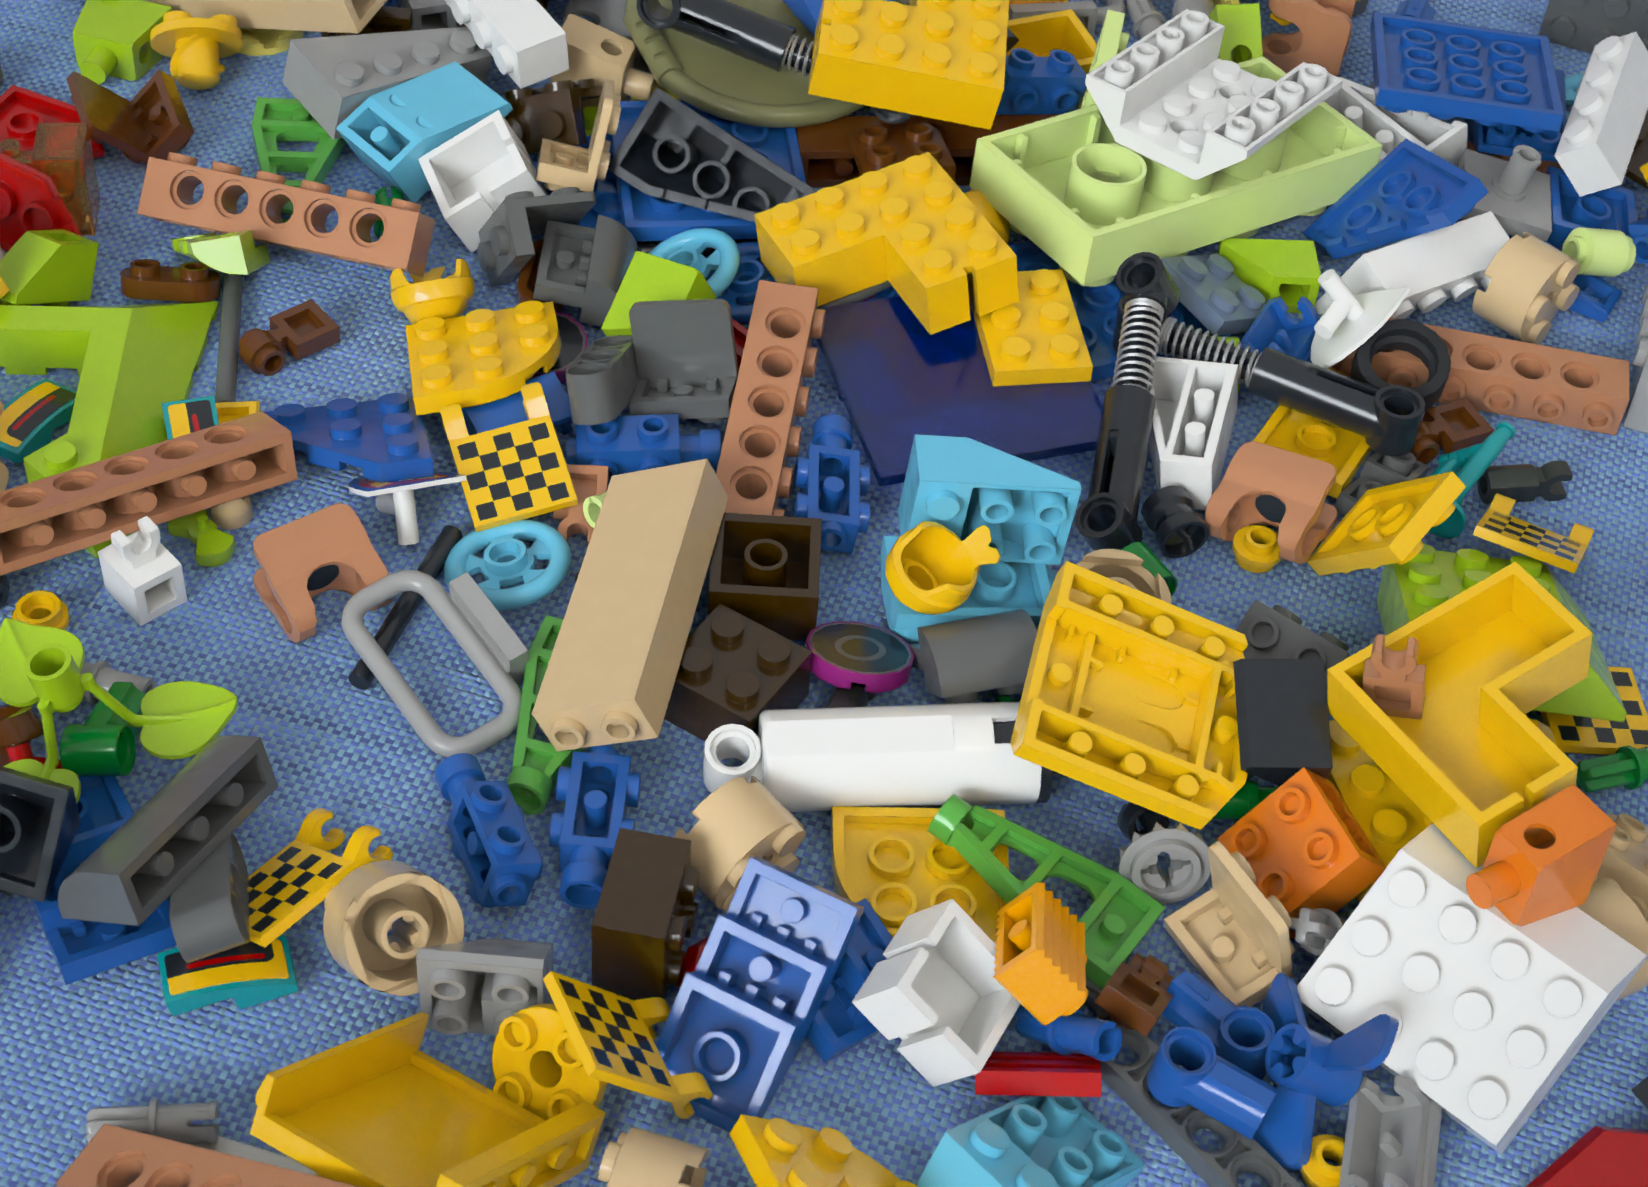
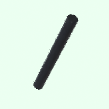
(407, 604)

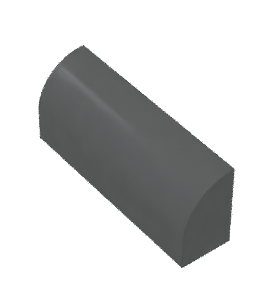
(170, 834)

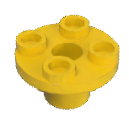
(196, 46)
(539, 1064)

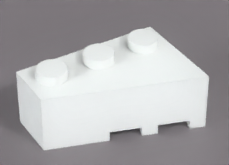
(1391, 128)
(1192, 423)

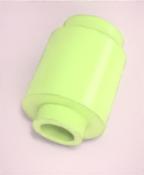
(1600, 251)

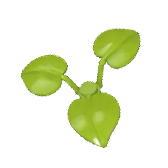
(46, 668)

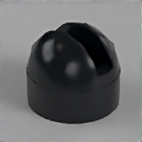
(1147, 818)

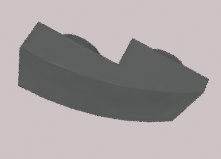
(1378, 472)

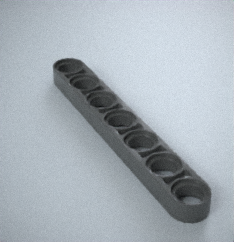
(1177, 1124)

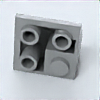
(481, 982)

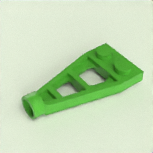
(285, 121)
(535, 761)
(1119, 910)

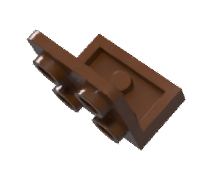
(140, 128)
(880, 147)

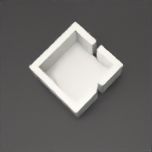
(476, 174)
(939, 994)

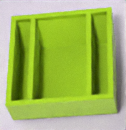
(1439, 575)

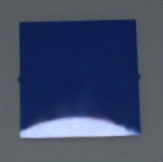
(938, 384)

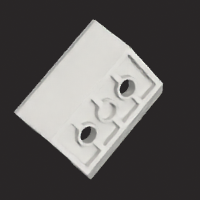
(1191, 108)

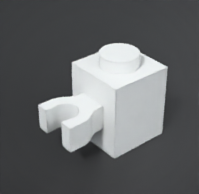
(142, 573)

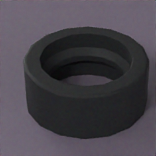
(1412, 338)

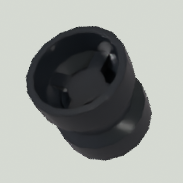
(1169, 516)

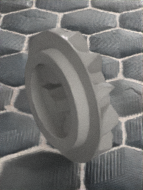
(1187, 869)

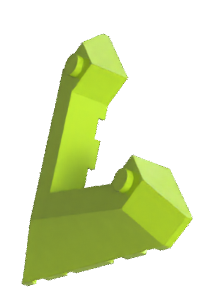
(126, 367)

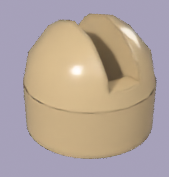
(232, 513)

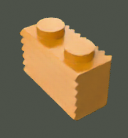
(1041, 954)

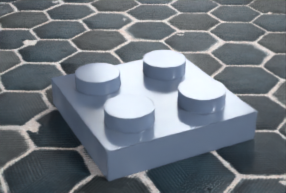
(1215, 292)

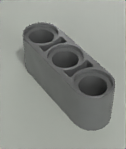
(602, 380)
(212, 904)

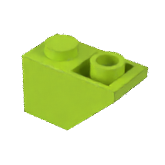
(1275, 267)
(49, 268)

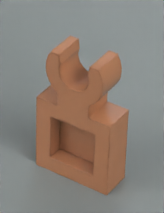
(587, 481)
(1395, 679)

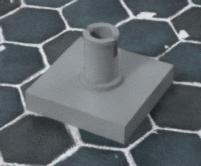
(1516, 190)

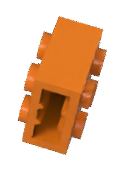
(1305, 846)

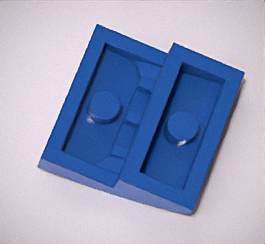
(838, 1022)

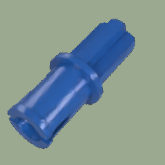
(1072, 1034)

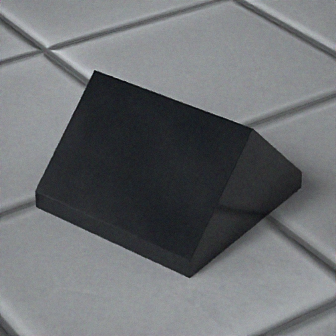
(1282, 717)
(35, 832)

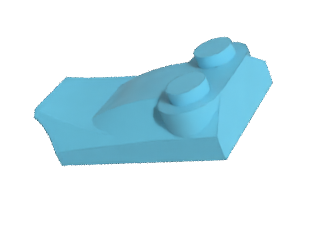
(997, 590)

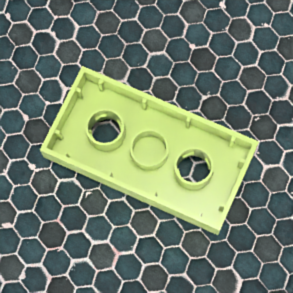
(1102, 202)

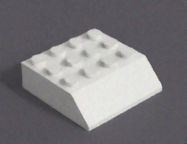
(1478, 1001)

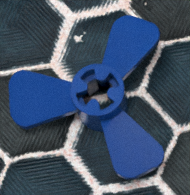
(1311, 1070)

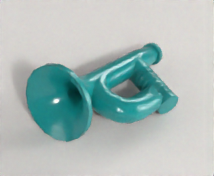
(1469, 466)

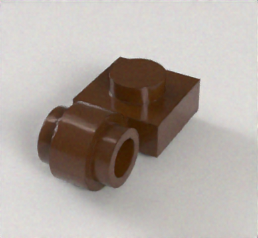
(297, 330)
(1451, 427)
(1137, 993)

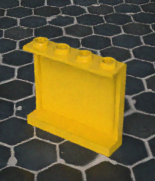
(403, 1119)

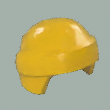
(433, 294)
(935, 568)

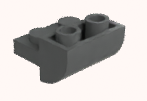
(584, 266)
(975, 655)

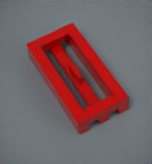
(1039, 1075)

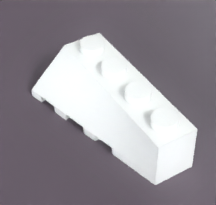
(517, 35)
(1606, 115)
(1432, 265)

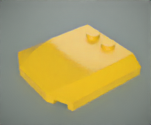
(1133, 698)

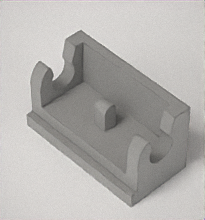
(1390, 1137)

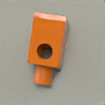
(1544, 859)

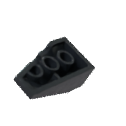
(699, 164)

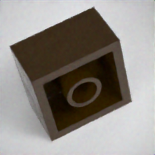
(768, 571)
(735, 673)
(644, 915)

